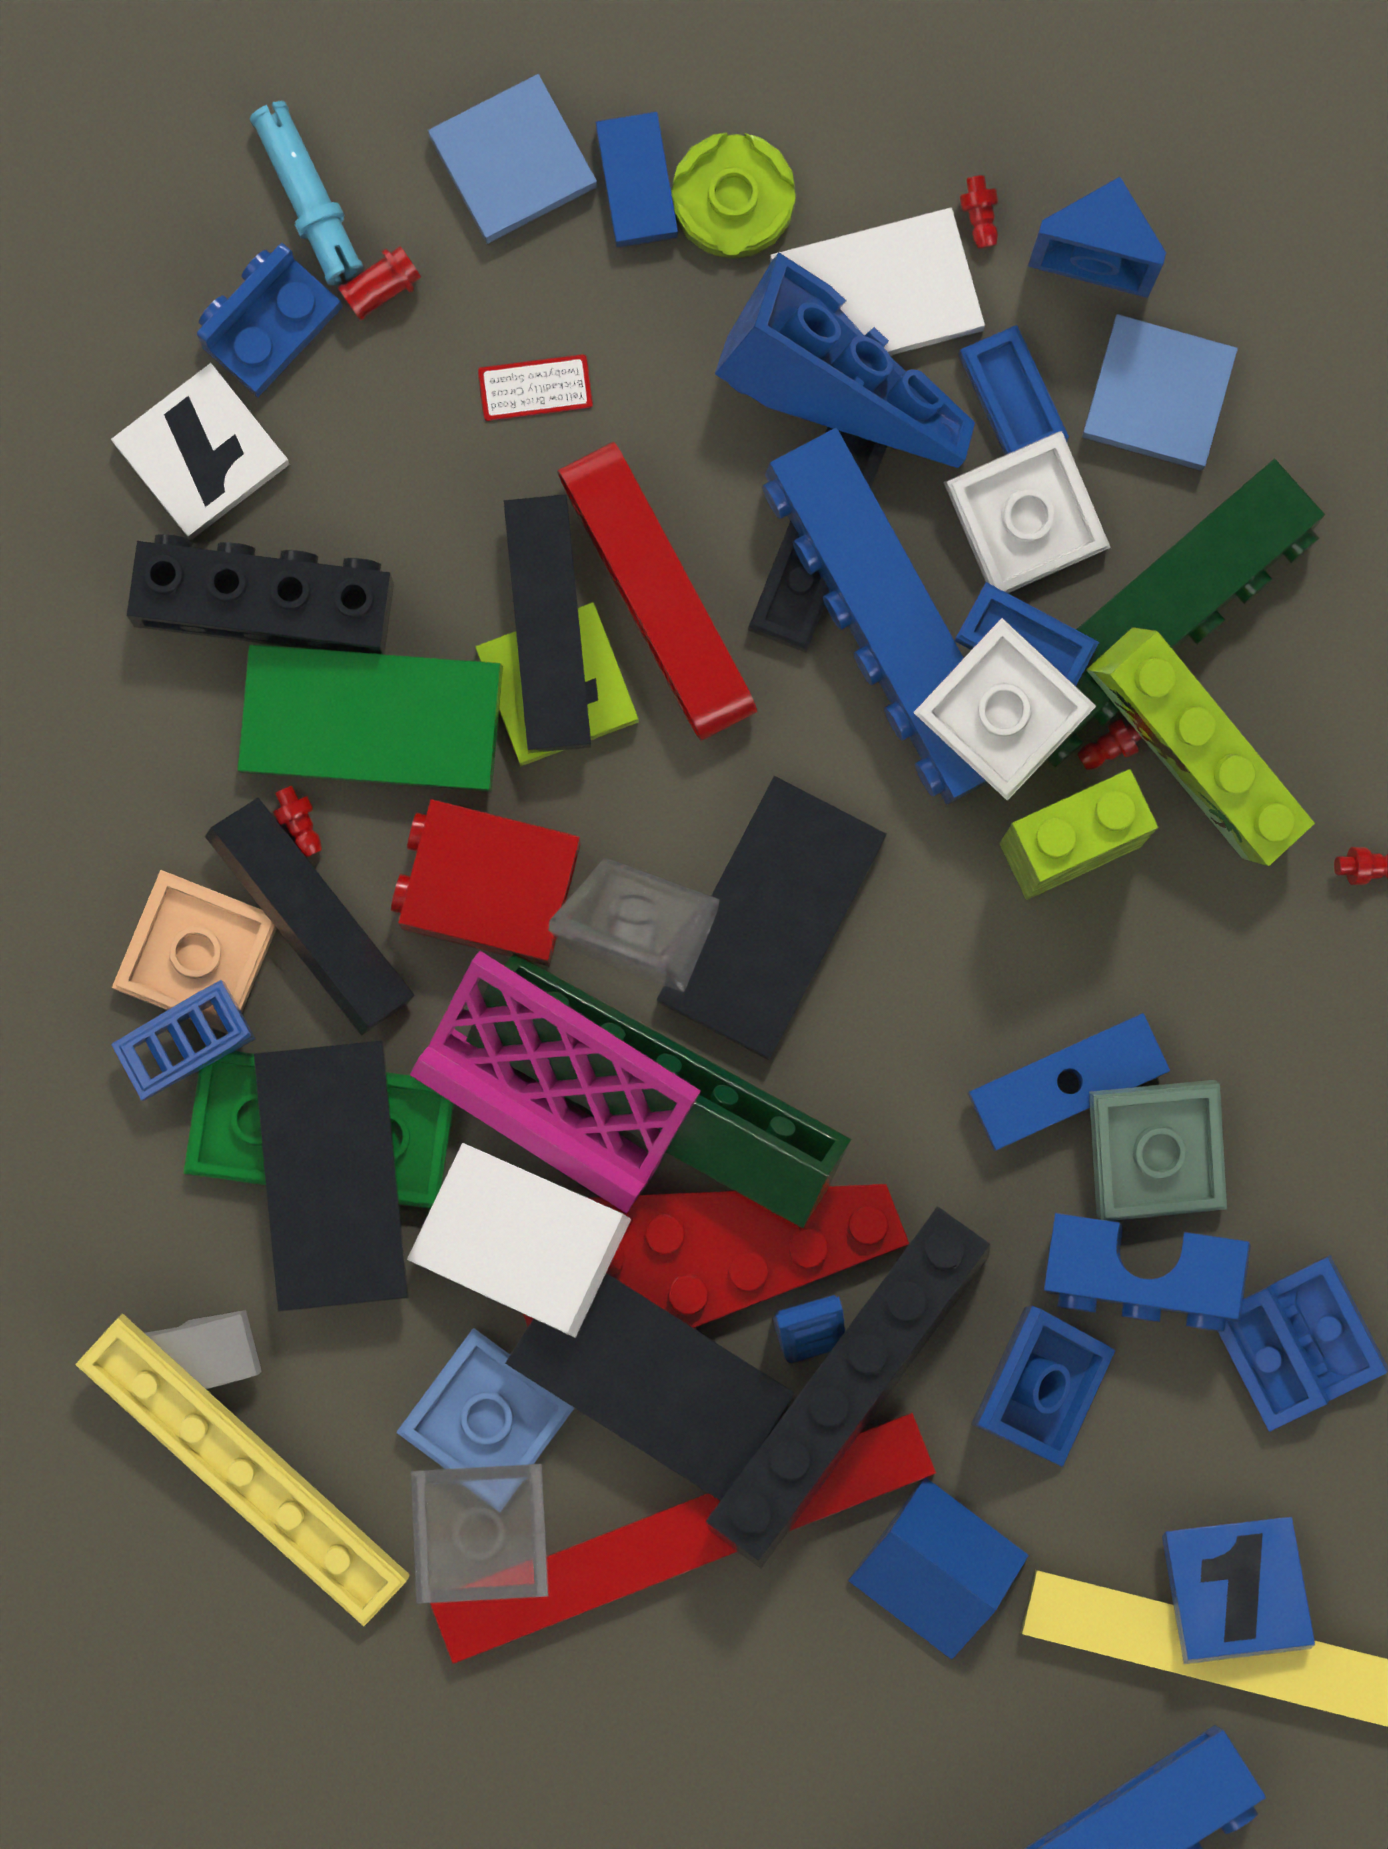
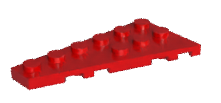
(726, 1252)

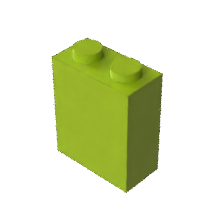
(1078, 834)

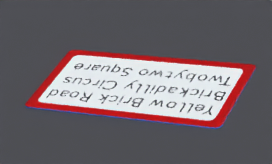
(535, 387)

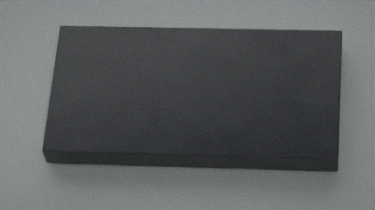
(775, 916)
(330, 1176)
(657, 1385)

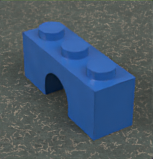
(1089, 1268)

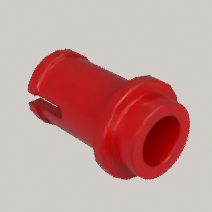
(380, 282)

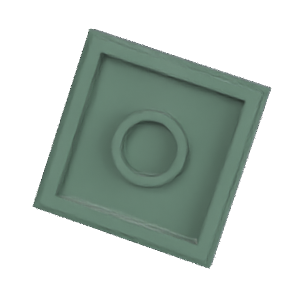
(1158, 1150)

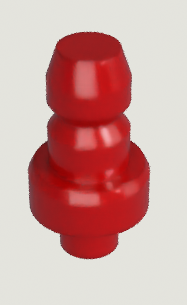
(980, 204)
(1116, 742)
(296, 816)
(1361, 865)

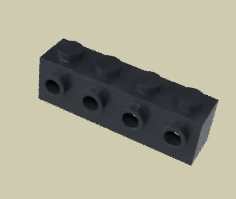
(260, 597)

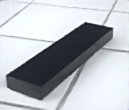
(791, 596)
(547, 624)
(309, 916)

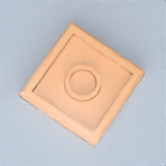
(192, 941)

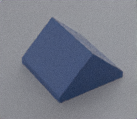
(1101, 242)
(1043, 1385)
(939, 1568)

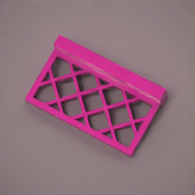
(537, 1112)

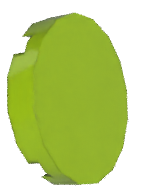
(733, 195)

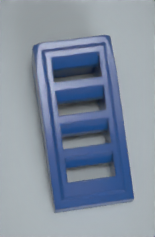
(227, 1009)
(809, 1328)

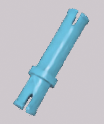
(317, 216)

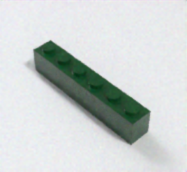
(1201, 575)
(732, 1127)

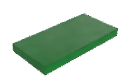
(370, 718)
(228, 1137)

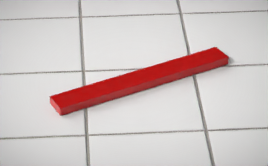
(672, 1545)

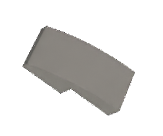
(212, 1348)

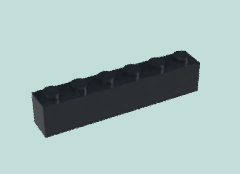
(848, 1387)

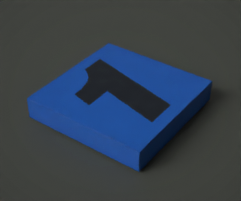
(1238, 1590)

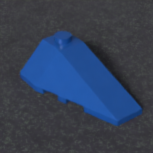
(813, 363)

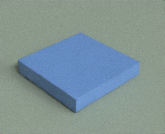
(512, 158)
(1159, 392)
(483, 1411)

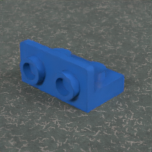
(266, 319)

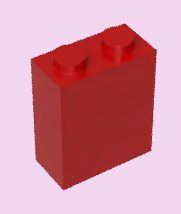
(485, 881)

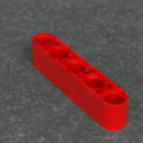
(657, 591)

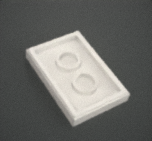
(901, 280)
(519, 1239)

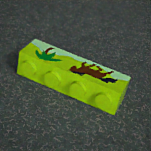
(1200, 746)

